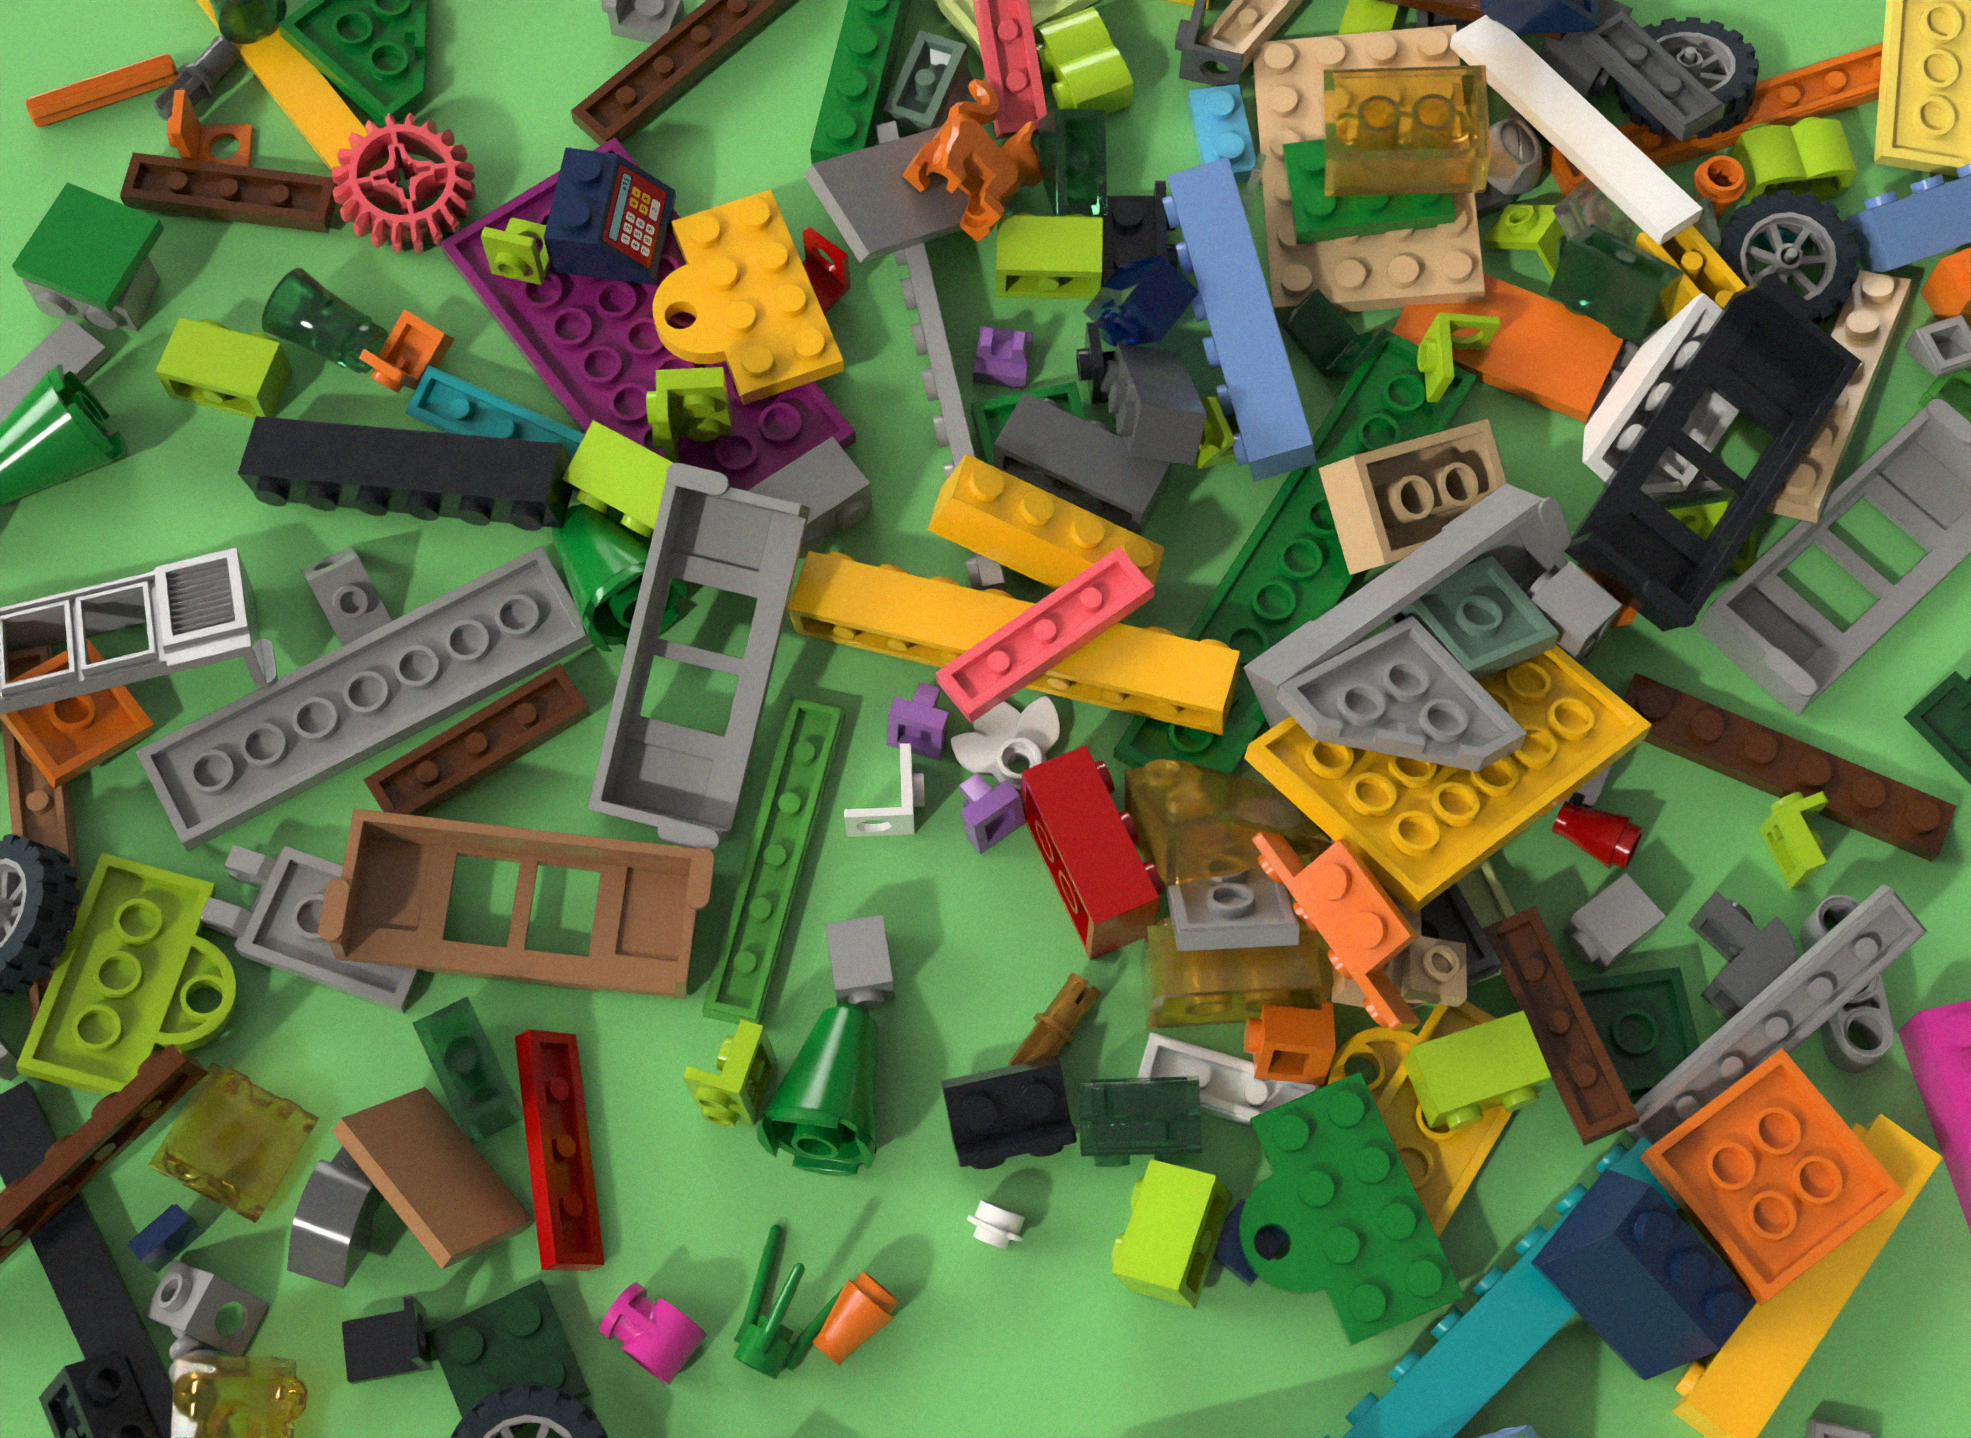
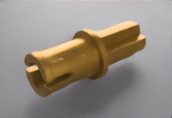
(1057, 1022)

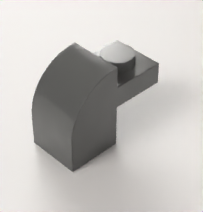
(1753, 954)
(333, 1221)

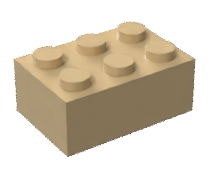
(1406, 492)

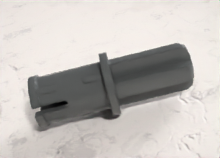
(200, 75)

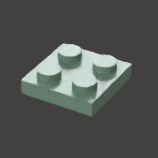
(1483, 619)

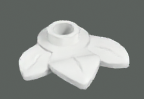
(1008, 736)

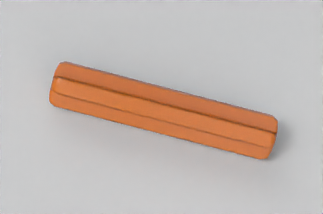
(101, 90)

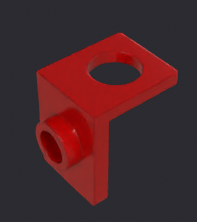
(828, 280)

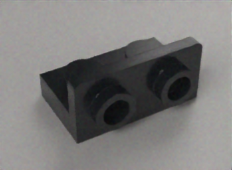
(1135, 231)
(1008, 1113)
(96, 1401)

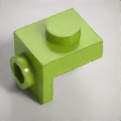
(1217, 436)

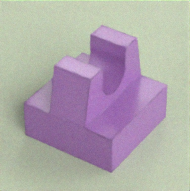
(1002, 357)
(919, 722)
(990, 812)

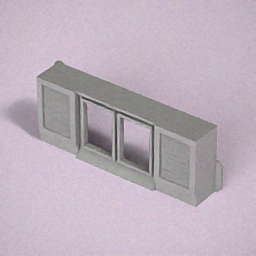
(1920, 486)
(1510, 524)
(193, 614)
(670, 772)

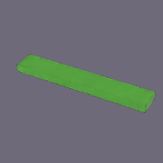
(774, 862)

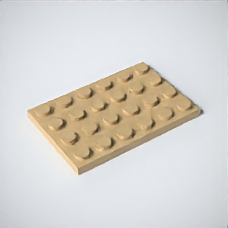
(1355, 271)

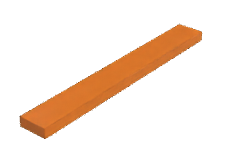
(1780, 100)

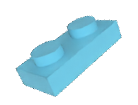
(1222, 128)

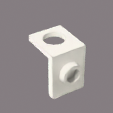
(898, 819)

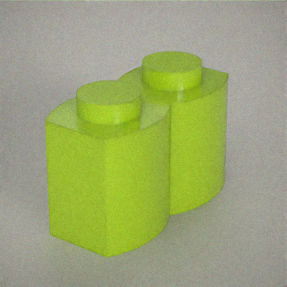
(1083, 63)
(1796, 158)

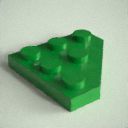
(366, 50)

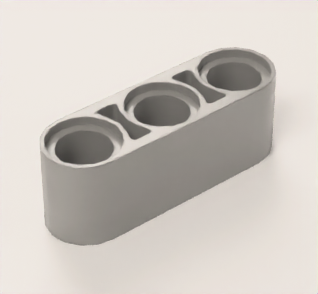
(1865, 1012)

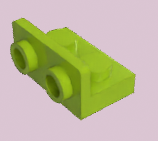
(688, 405)
(746, 1072)

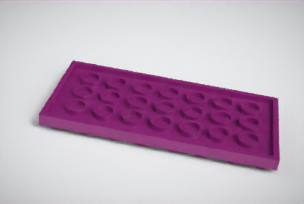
(601, 352)

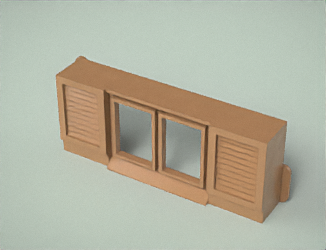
(400, 886)

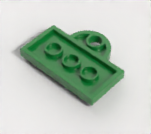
(1345, 1213)

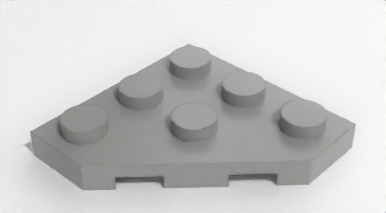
(1402, 700)

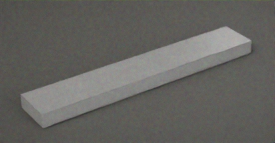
(1784, 1011)

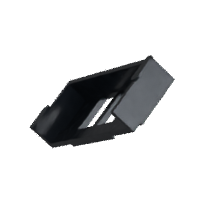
(1776, 373)

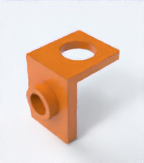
(196, 140)

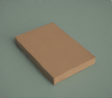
(432, 1176)

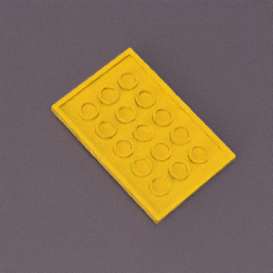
(1434, 823)

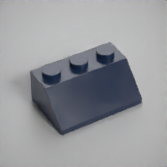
(1642, 1277)

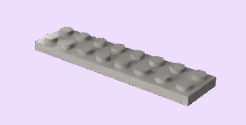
(363, 698)

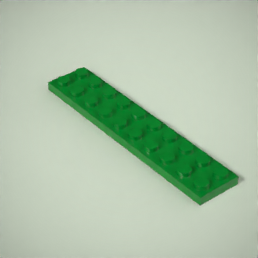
(1294, 558)

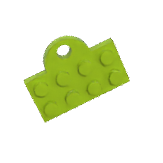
(128, 980)

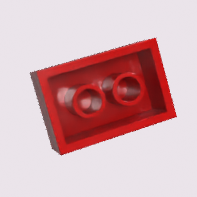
(1090, 851)

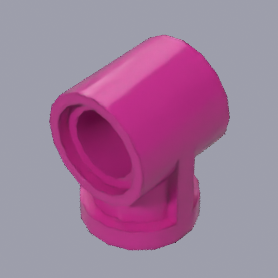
(652, 1333)

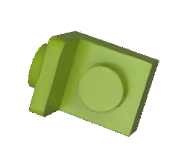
(1790, 841)

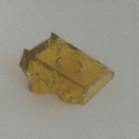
(233, 1142)
(236, 1397)

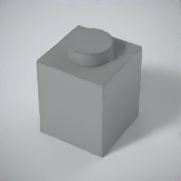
(1612, 924)
(860, 962)

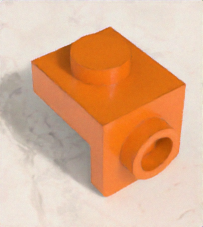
(407, 352)

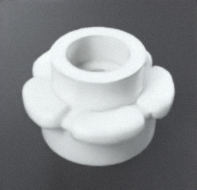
(996, 1224)

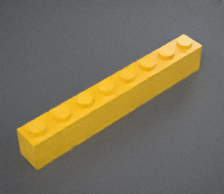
(939, 620)

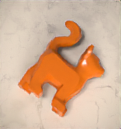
(975, 161)

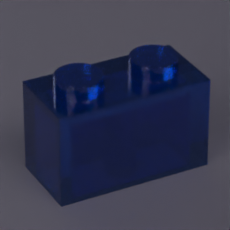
(1140, 302)

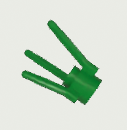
(767, 1343)

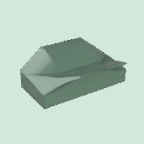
(929, 83)

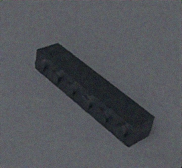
(407, 472)

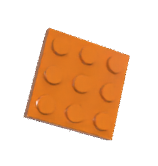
(1771, 1176)

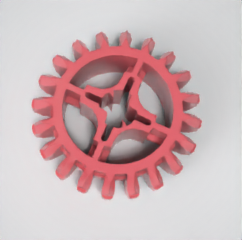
(382, 186)

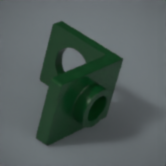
(1328, 337)

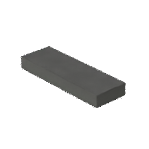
(1653, 76)

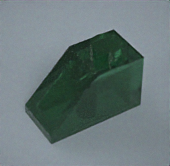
(1074, 161)

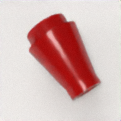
(1599, 833)

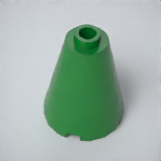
(54, 436)
(605, 574)
(828, 1097)

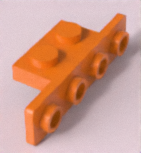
(1352, 915)

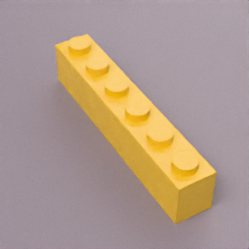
(1762, 1358)

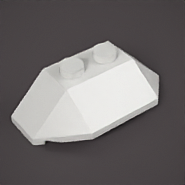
(1640, 391)

